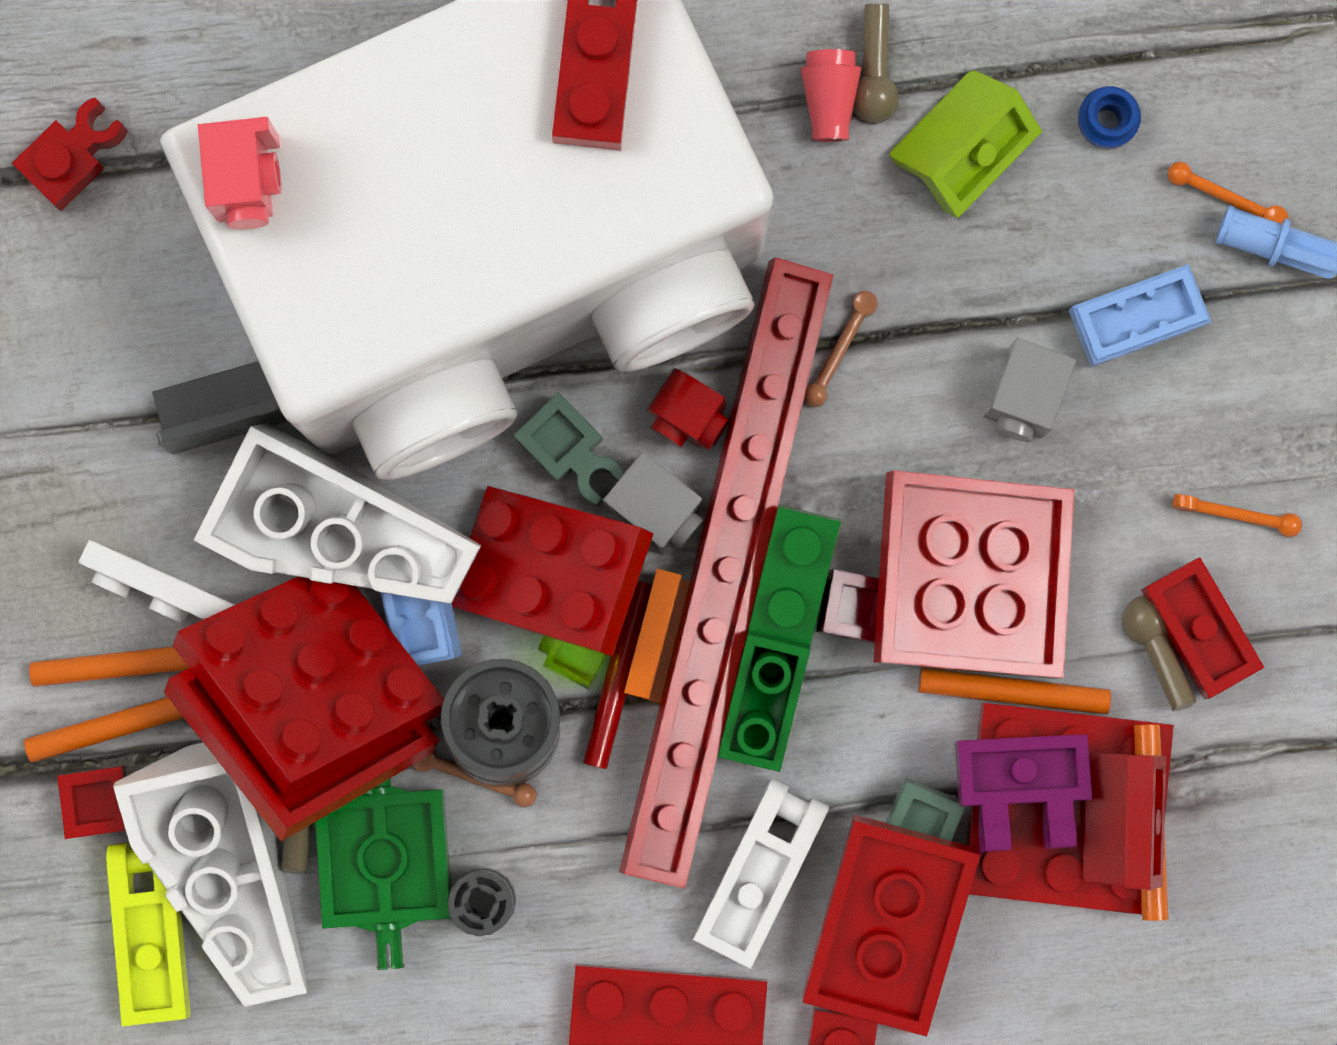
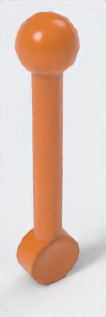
(1181, 174)
(1288, 524)

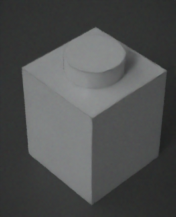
(1029, 390)
(657, 502)

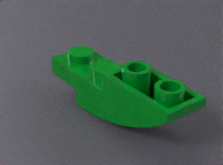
(779, 638)

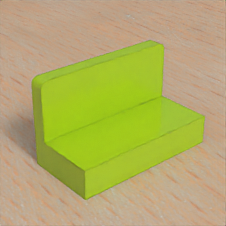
(967, 140)

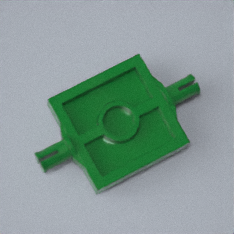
(384, 865)

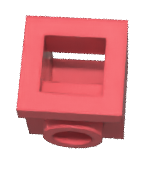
(239, 170)

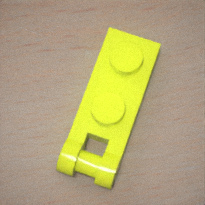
(145, 944)

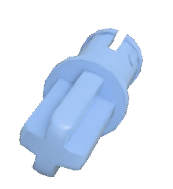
(1278, 242)

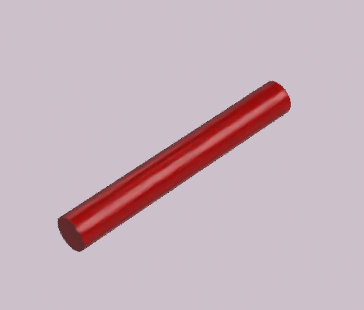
(612, 693)

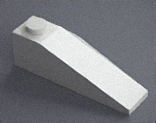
(322, 521)
(216, 869)

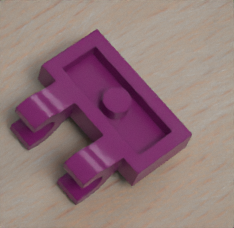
(1024, 772)

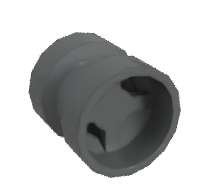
(489, 894)

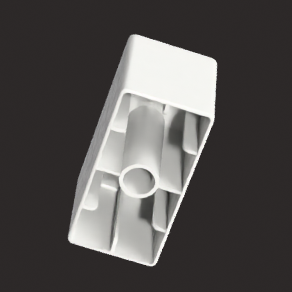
(452, 242)

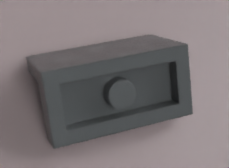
(215, 408)

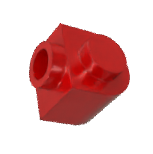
(688, 411)

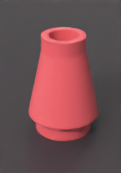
(830, 92)

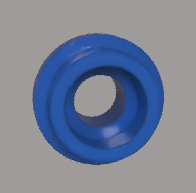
(1114, 100)

